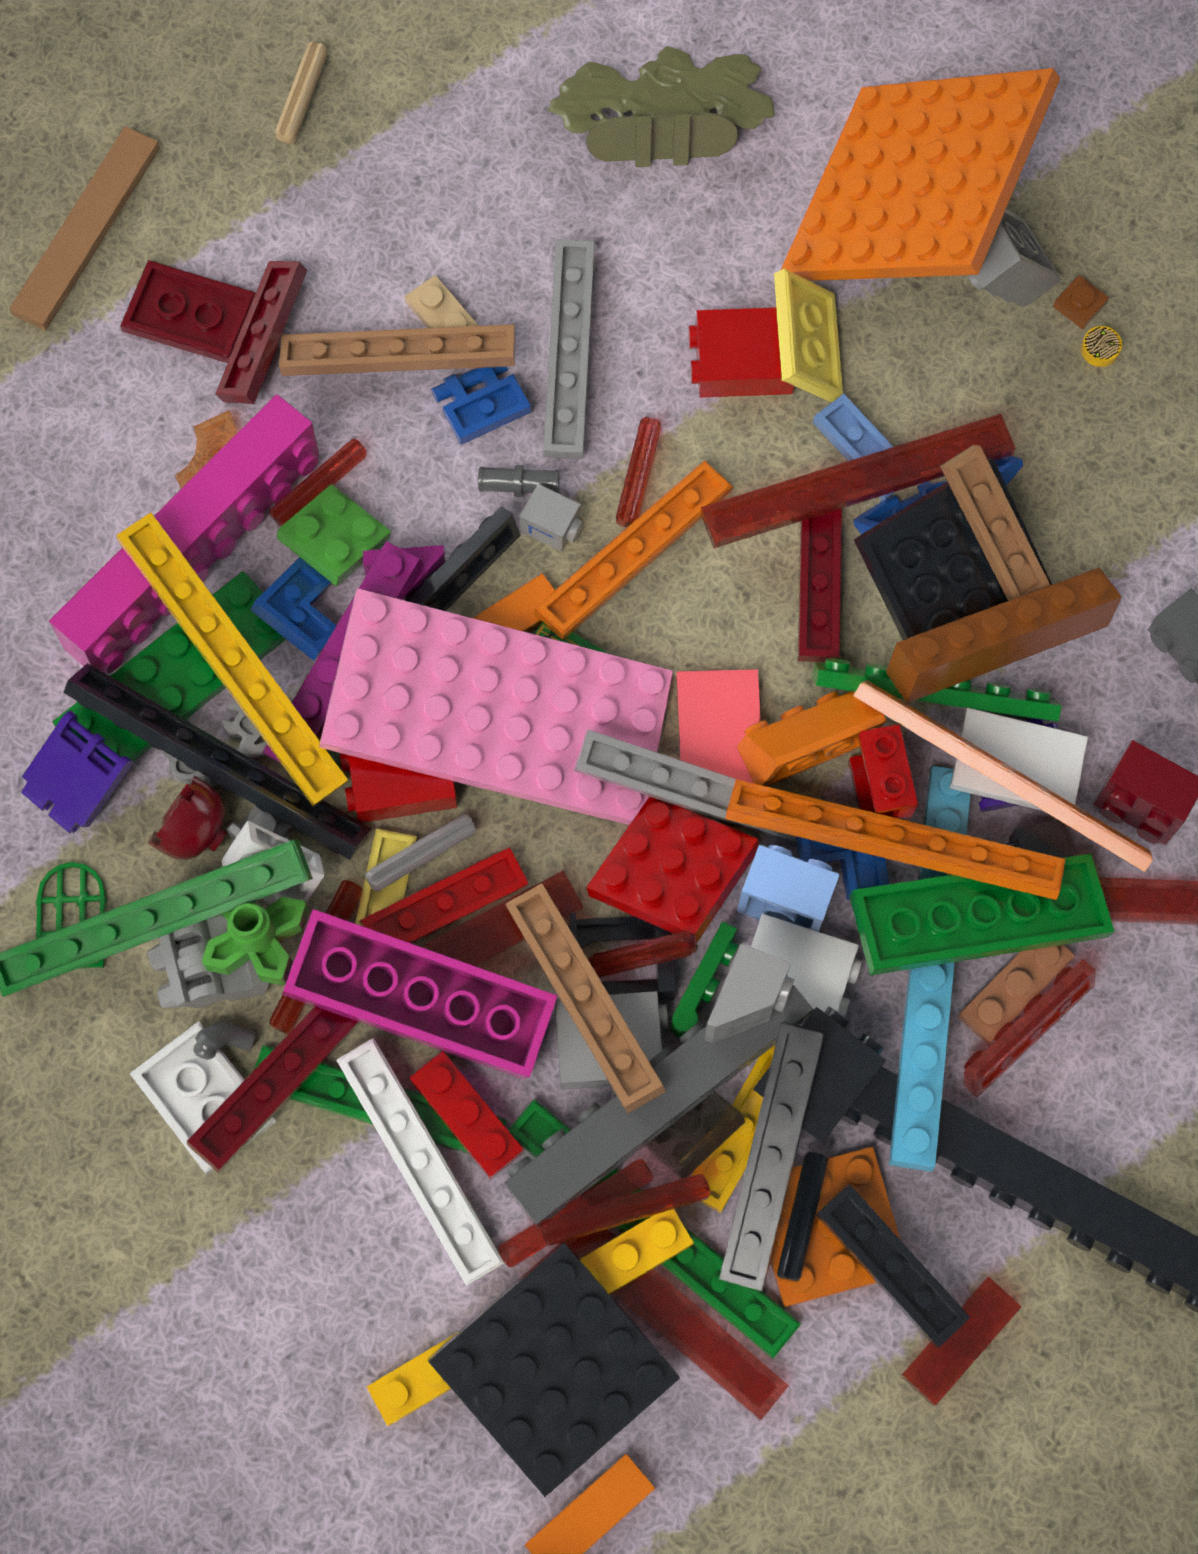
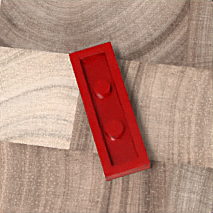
(466, 1115)

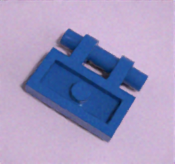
(485, 408)

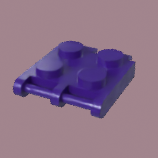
(73, 774)

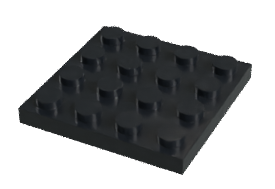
(932, 562)
(553, 1368)

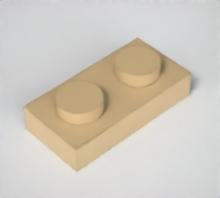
(437, 306)

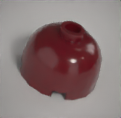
(191, 822)

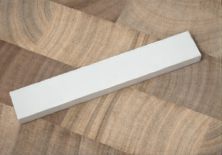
(420, 1161)

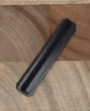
(802, 1216)

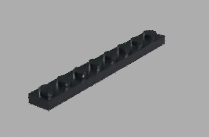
(216, 760)

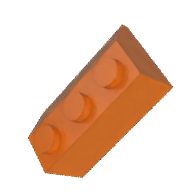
(806, 737)

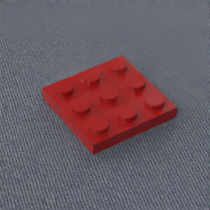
(673, 868)

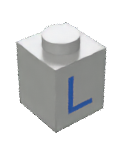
(551, 518)

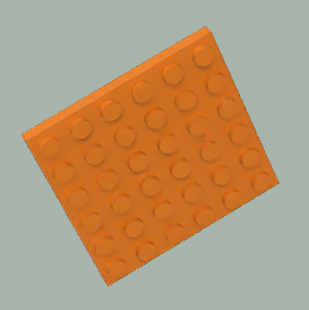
(921, 177)

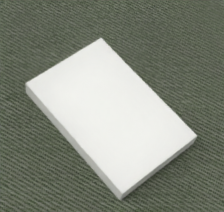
(1037, 751)
(188, 1087)

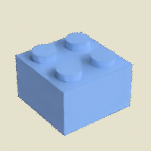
(787, 888)

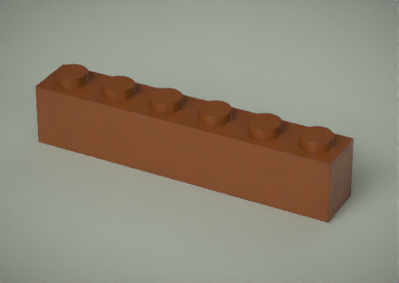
(1002, 634)

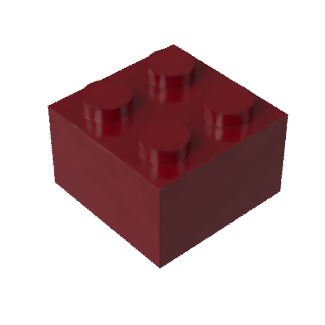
(1148, 794)

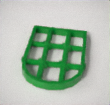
(62, 898)

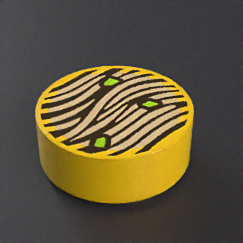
(1101, 346)

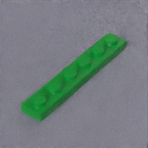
(993, 698)

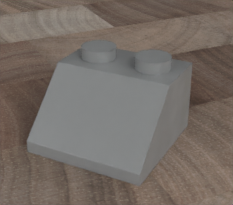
(749, 994)

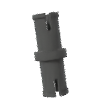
(517, 480)

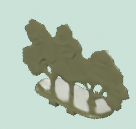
(677, 99)

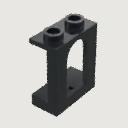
(621, 929)

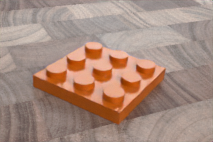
(828, 1264)

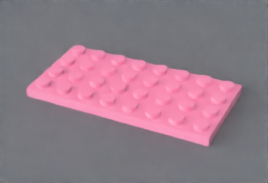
(488, 704)

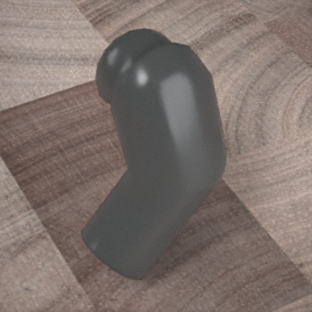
(219, 1035)

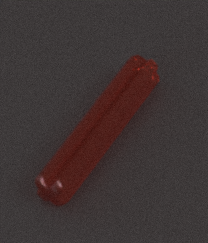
(638, 471)
(328, 473)
(643, 954)

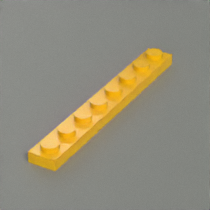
(231, 658)
(611, 1264)

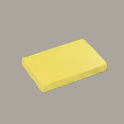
(808, 336)

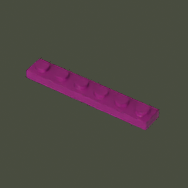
(389, 576)

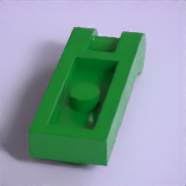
(703, 984)

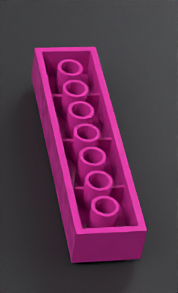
(203, 524)

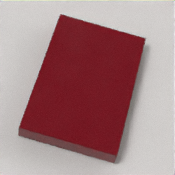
(187, 311)

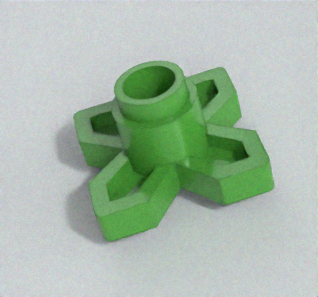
(256, 936)

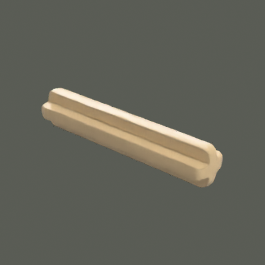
(301, 92)

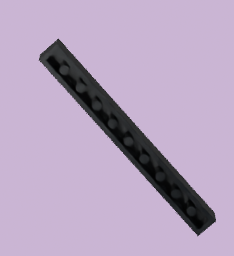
(1048, 1192)

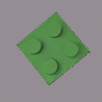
(333, 534)

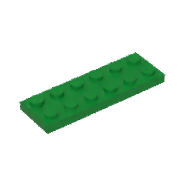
(176, 672)
(970, 919)

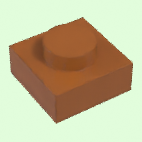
(1080, 302)

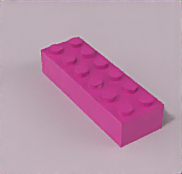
(420, 995)

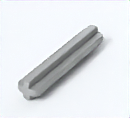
(420, 852)

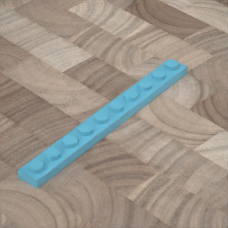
(926, 1013)

